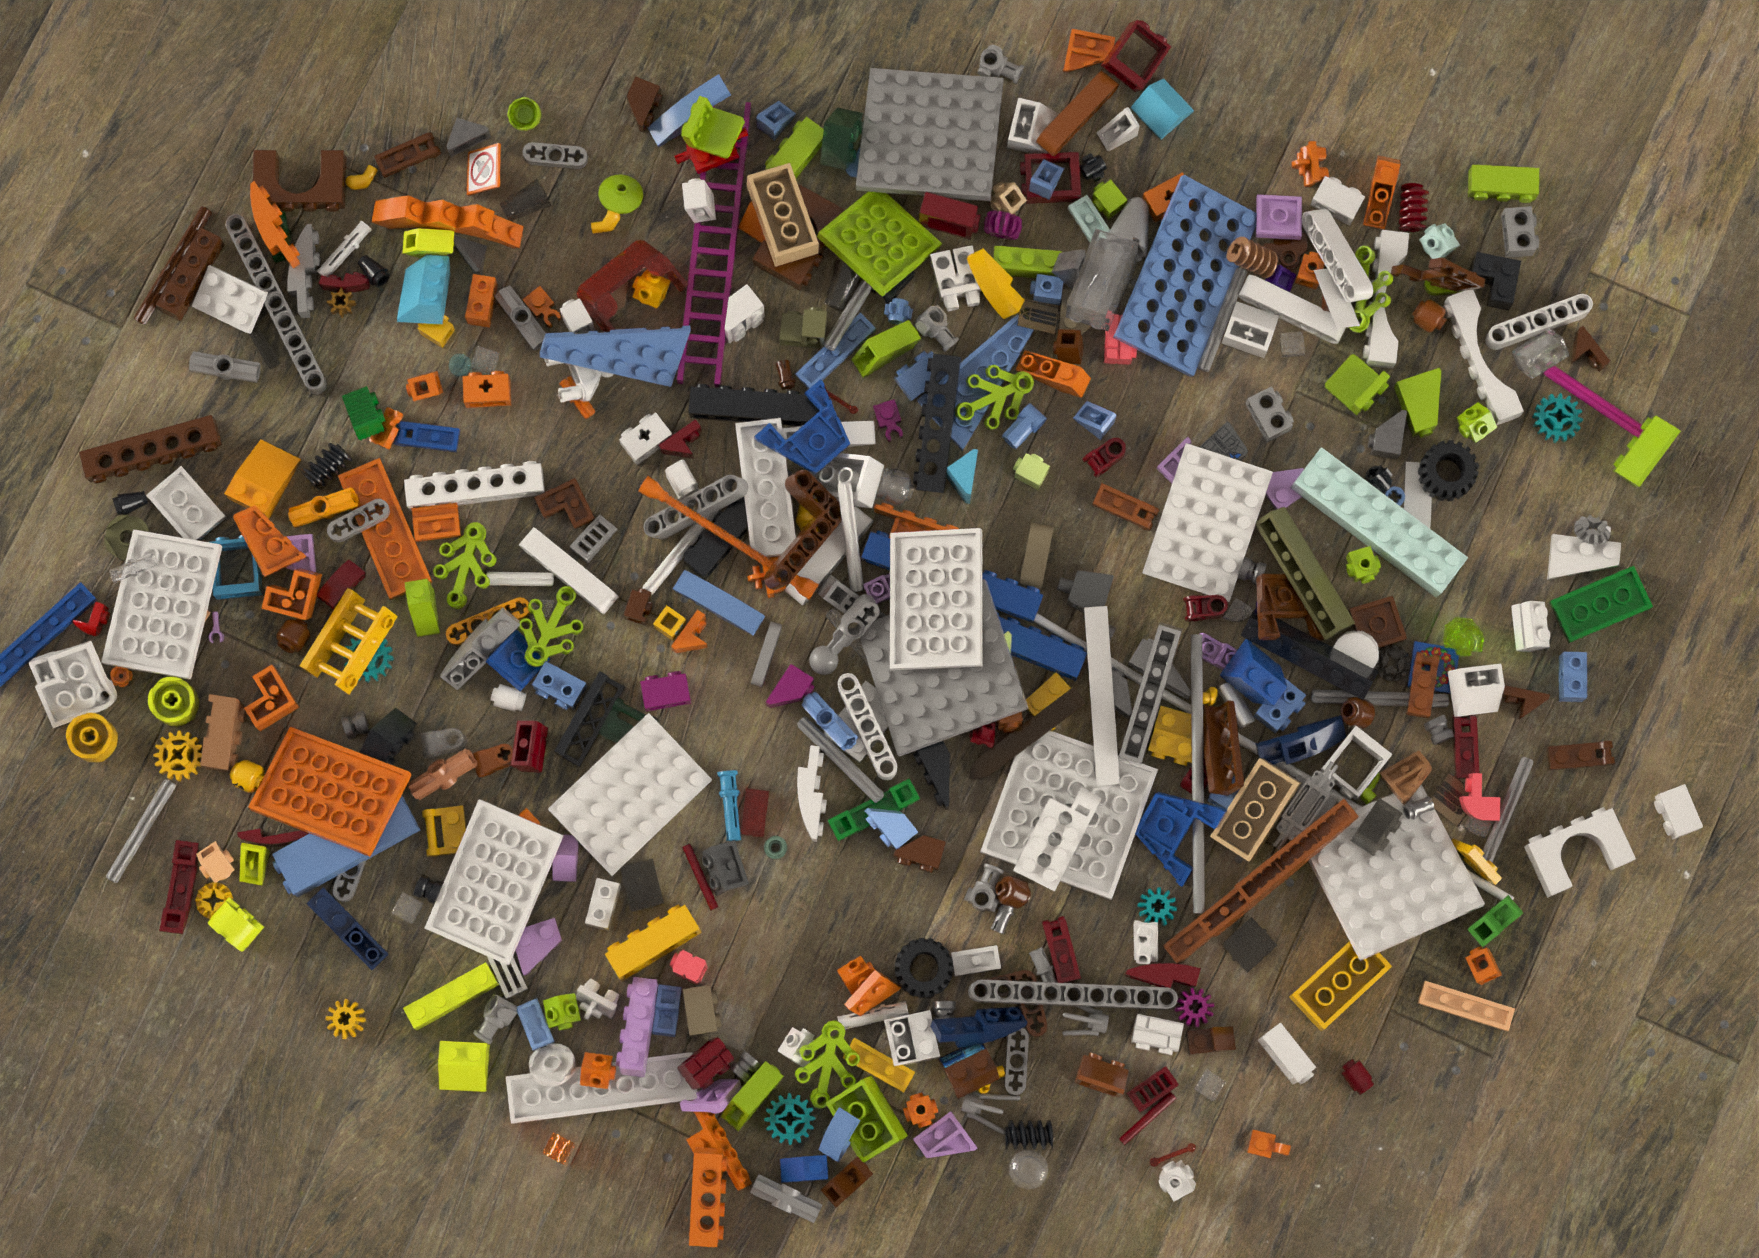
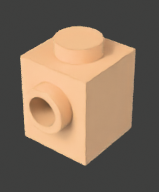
(215, 862)

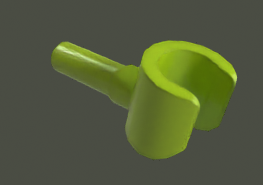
(1368, 795)

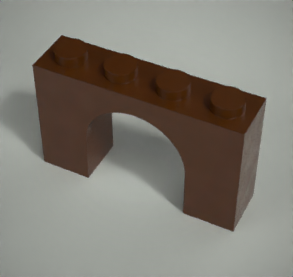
(327, 193)
(798, 272)

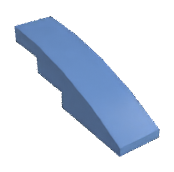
(671, 122)
(719, 602)

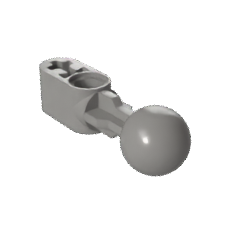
(825, 658)

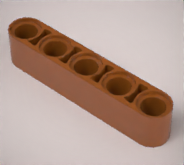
(1077, 113)

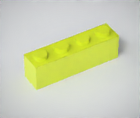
(451, 996)

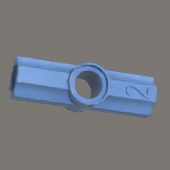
(836, 728)

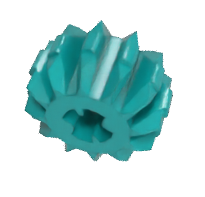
(1151, 901)

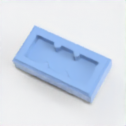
(535, 1024)

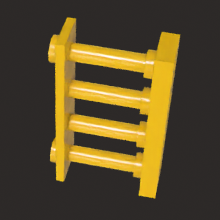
(333, 632)

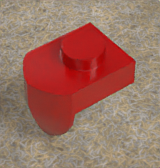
(97, 619)

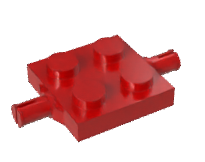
(705, 161)

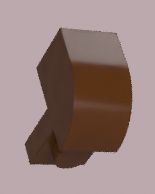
(847, 1182)

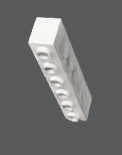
(486, 492)

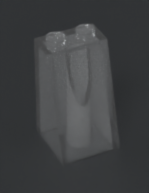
(1102, 280)

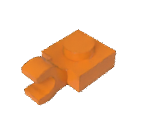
(1264, 1144)

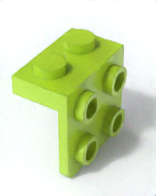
(711, 129)
(1356, 384)

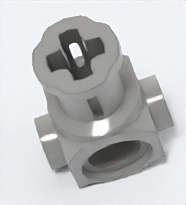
(1000, 67)
(933, 324)
(985, 888)
(497, 1015)

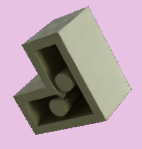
(804, 330)

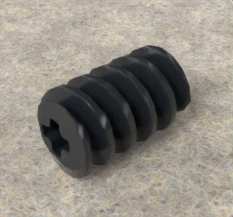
(326, 465)
(1029, 1134)

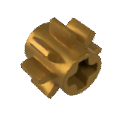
(336, 297)

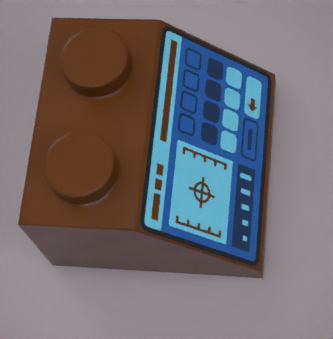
(969, 1069)

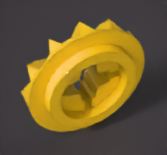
(207, 891)

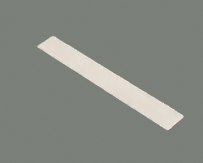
(1101, 695)

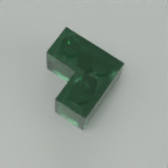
(839, 137)

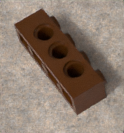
(189, 274)

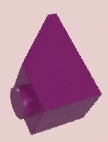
(791, 688)

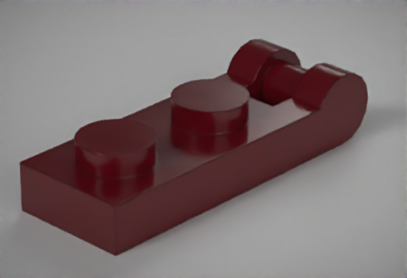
(1465, 746)
(1061, 951)

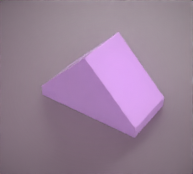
(566, 860)

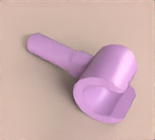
(216, 629)

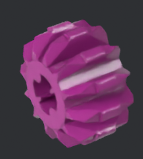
(1002, 225)
(1200, 1012)

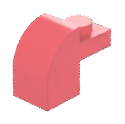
(1477, 806)

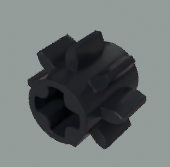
(1093, 167)
(1379, 478)

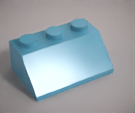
(425, 290)

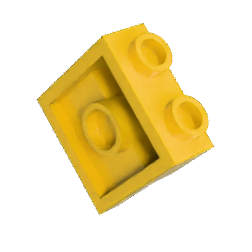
(1172, 736)

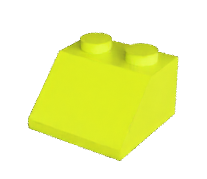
(463, 1066)

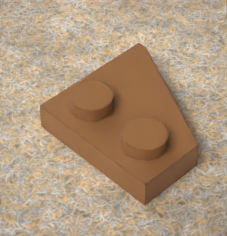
(1406, 776)

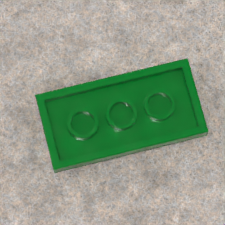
(1601, 604)

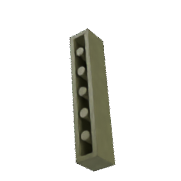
(1304, 573)

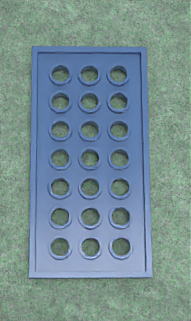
(1153, 270)

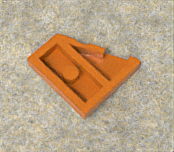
(1086, 49)
(871, 993)

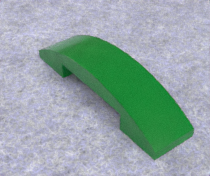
(854, 820)

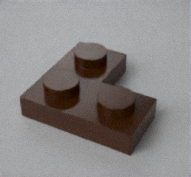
(568, 498)

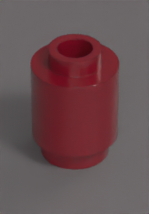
(1357, 1076)

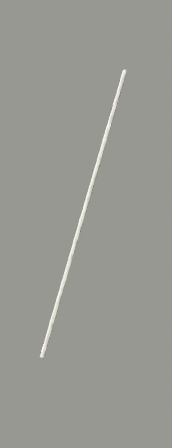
(1243, 741)

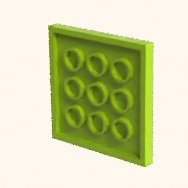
(879, 240)

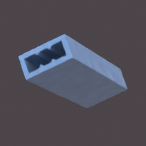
(316, 860)

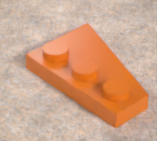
(265, 542)

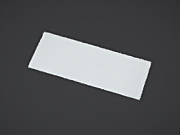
(1340, 309)
(1416, 501)

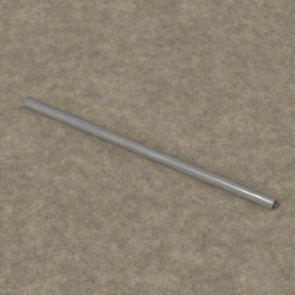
(1197, 771)

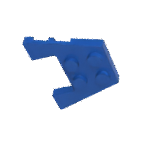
(816, 441)
(1167, 824)

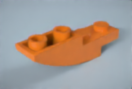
(267, 220)

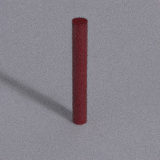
(700, 877)
(1147, 1118)

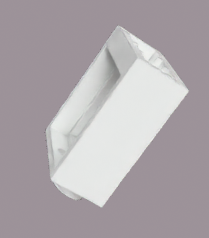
(1372, 748)
(1287, 1054)

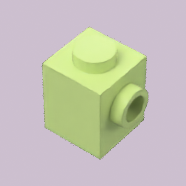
(1031, 470)

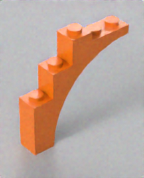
(442, 215)

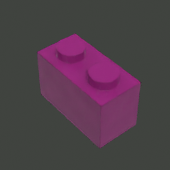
(665, 691)

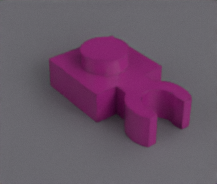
(888, 416)

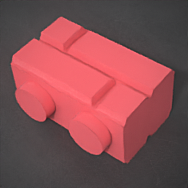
(1114, 350)
(688, 967)

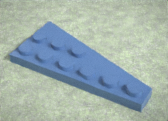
(999, 350)

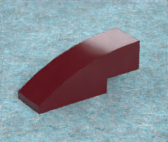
(1164, 974)

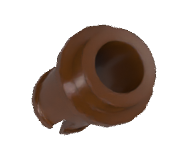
(785, 376)

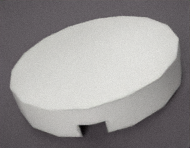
(1359, 646)
(552, 1065)

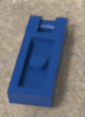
(427, 436)

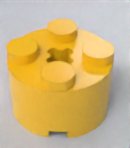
(95, 725)

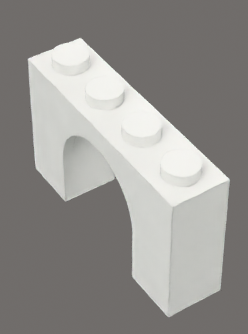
(1601, 828)

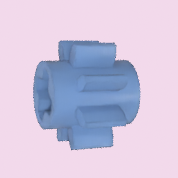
(898, 311)

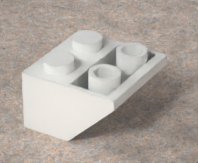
(1027, 125)
(743, 312)
(1250, 329)
(1476, 689)
(912, 1038)

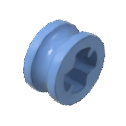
(1398, 492)

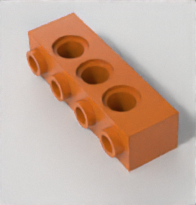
(704, 1160)

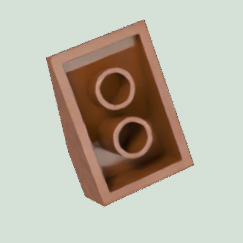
(1102, 1075)

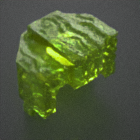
(1463, 636)

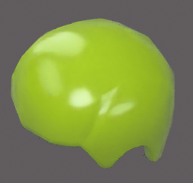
(524, 114)

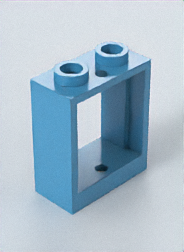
(236, 590)

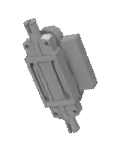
(1307, 805)

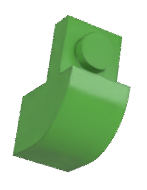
(1495, 920)

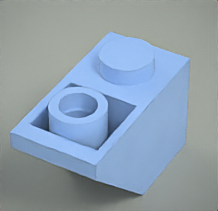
(892, 824)

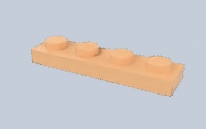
(1466, 1006)

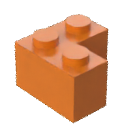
(296, 601)
(276, 700)

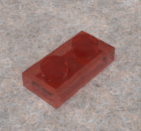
(755, 813)

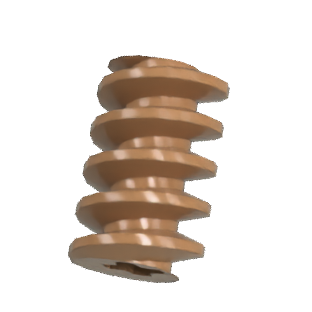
(1252, 257)

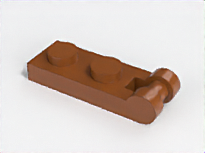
(1125, 506)
(1422, 686)

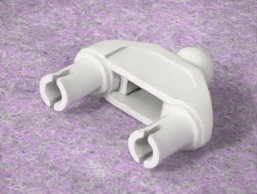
(585, 380)

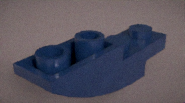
(1303, 744)
(347, 928)
(982, 1028)

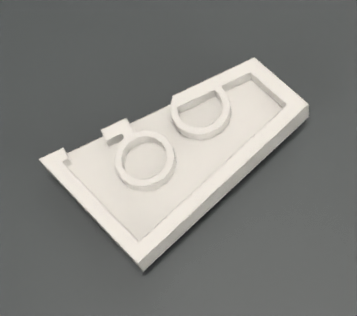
(1573, 556)

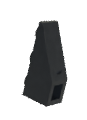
(936, 763)

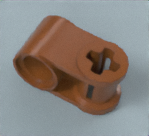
(490, 759)

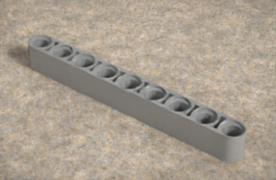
(278, 314)
(1084, 992)

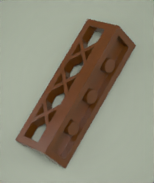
(1218, 751)

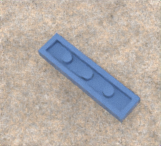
(827, 361)

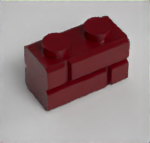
(529, 746)
(705, 1064)

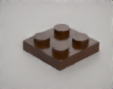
(1380, 621)

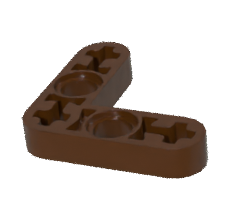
(1025, 993)

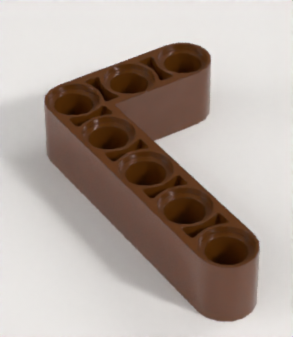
(809, 535)

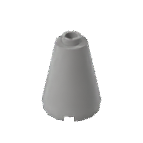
(1134, 224)

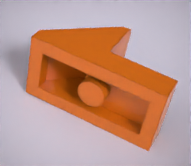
(687, 640)

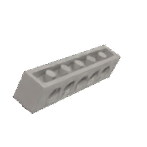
(1150, 692)

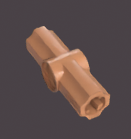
(442, 774)

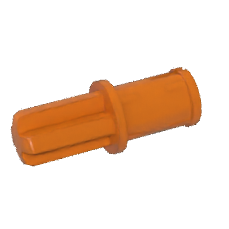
(584, 408)

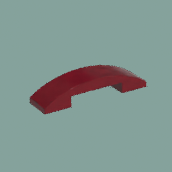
(257, 837)
(181, 887)

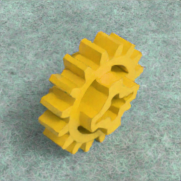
(172, 761)

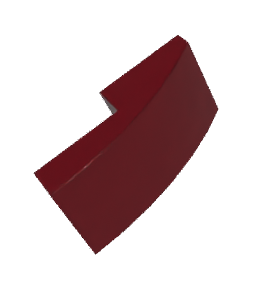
(351, 283)
(345, 577)

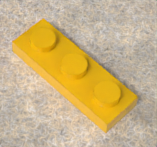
(881, 1066)

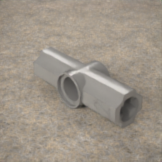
(514, 307)
(211, 364)
(786, 1198)

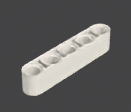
(1337, 255)
(1290, 308)
(1548, 316)
(829, 555)
(568, 571)
(862, 716)

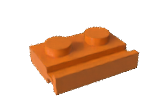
(436, 522)

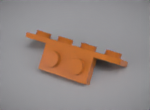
(907, 522)
(715, 1137)

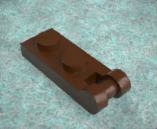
(407, 154)
(1579, 755)

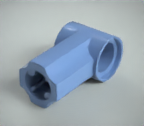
(1027, 421)

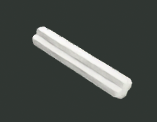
(521, 578)

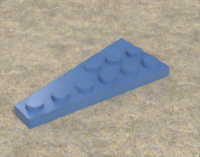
(624, 352)

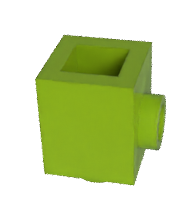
(1108, 199)

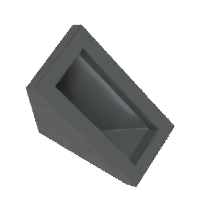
(472, 253)

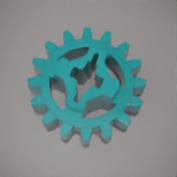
(1547, 417)
(381, 653)
(789, 1108)

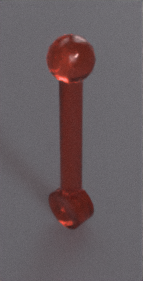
(852, 409)
(1191, 1147)

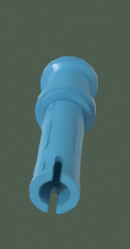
(729, 794)

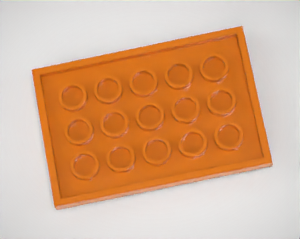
(330, 791)

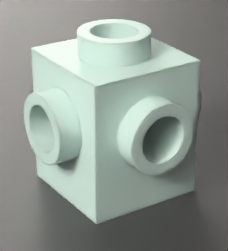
(1439, 241)

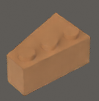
(222, 733)

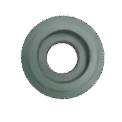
(775, 840)

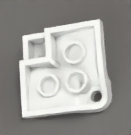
(72, 683)

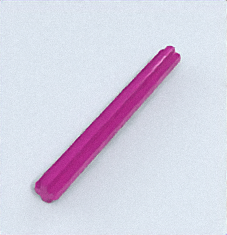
(1594, 400)

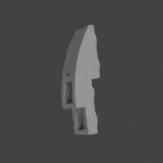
(298, 277)
(477, 647)

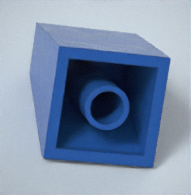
(1255, 675)

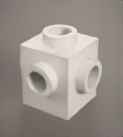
(793, 1043)
(1177, 1179)

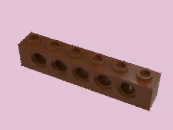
(93, 458)

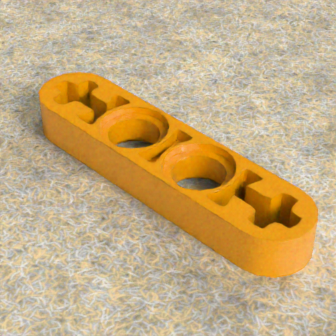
(488, 614)

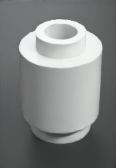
(508, 698)

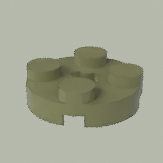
(115, 531)

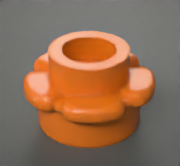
(122, 682)

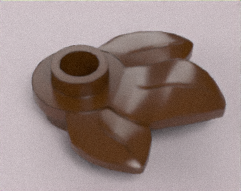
(1289, 248)

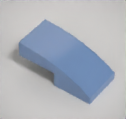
(667, 1010)
(837, 1134)

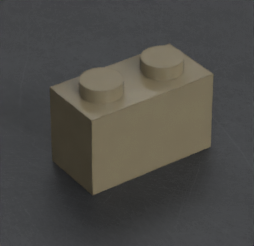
(701, 1011)

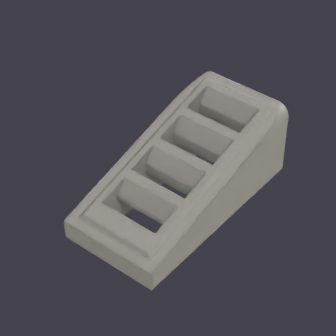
(575, 546)

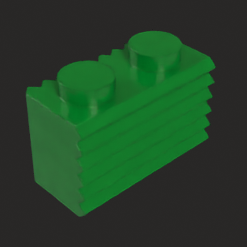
(363, 412)

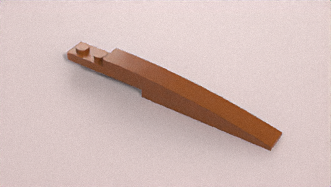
(1261, 882)

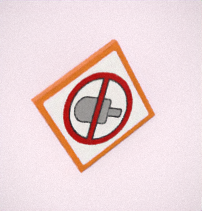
(483, 169)

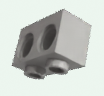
(1514, 231)
(1263, 416)

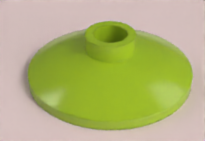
(620, 201)

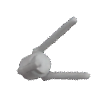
(1096, 1021)
(973, 1104)

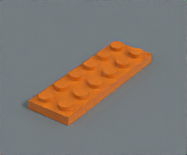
(390, 540)

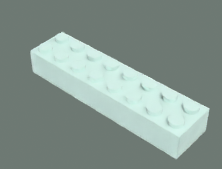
(1379, 522)

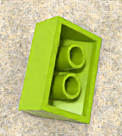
(1645, 450)
(878, 1124)

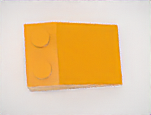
(262, 478)

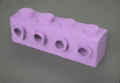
(638, 1028)

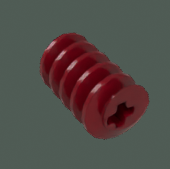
(1412, 208)

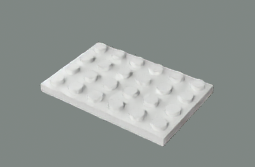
(1207, 522)
(936, 599)
(164, 608)
(630, 794)
(494, 882)

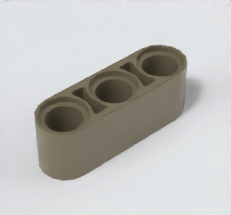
(1036, 555)

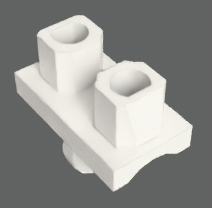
(1145, 942)
(594, 1003)

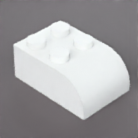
(859, 471)

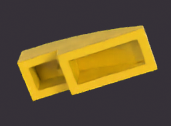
(995, 283)

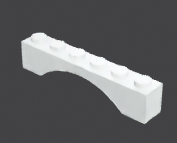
(1382, 343)
(1500, 399)

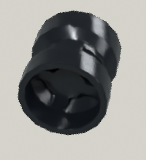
(427, 888)

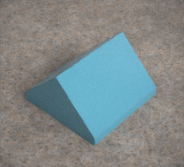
(1161, 108)
(961, 475)

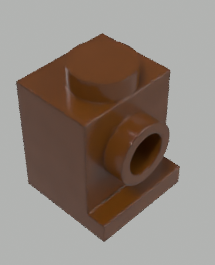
(638, 606)

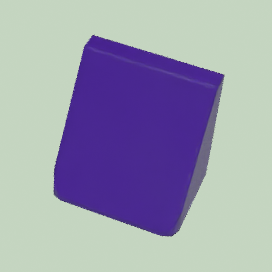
(1282, 278)

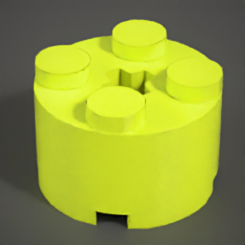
(164, 693)
(235, 924)

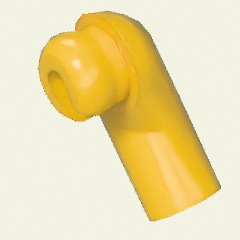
(608, 223)
(1210, 696)

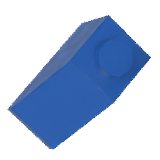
(804, 1168)

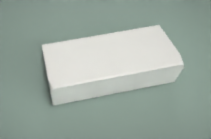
(1243, 714)

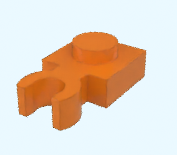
(541, 304)
(387, 437)

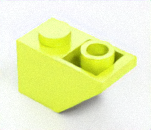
(428, 242)

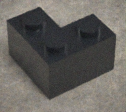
(1501, 275)
(389, 736)

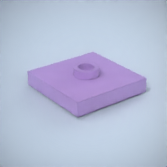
(1279, 217)

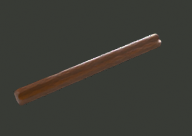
(157, 289)

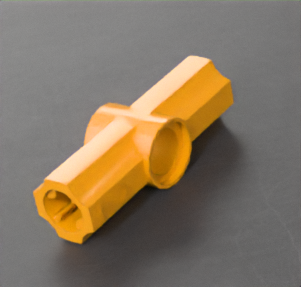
(311, 510)

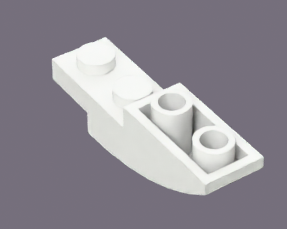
(858, 432)
(811, 802)

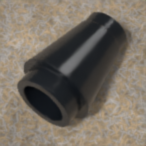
(374, 272)
(129, 502)

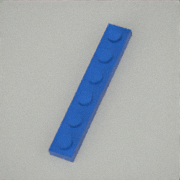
(44, 631)

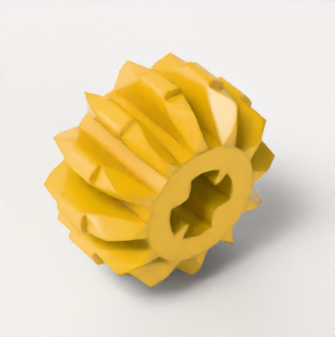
(338, 1017)

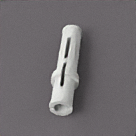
(346, 247)
(874, 1015)

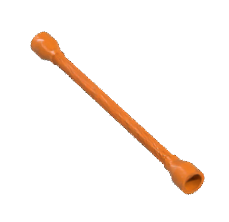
(652, 489)

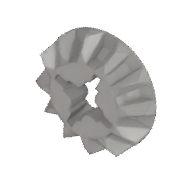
(1592, 536)

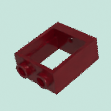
(1123, 72)
(1058, 196)
(949, 216)

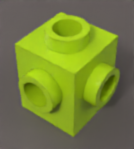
(1476, 422)
(1368, 560)
(562, 1011)

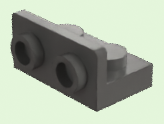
(724, 867)

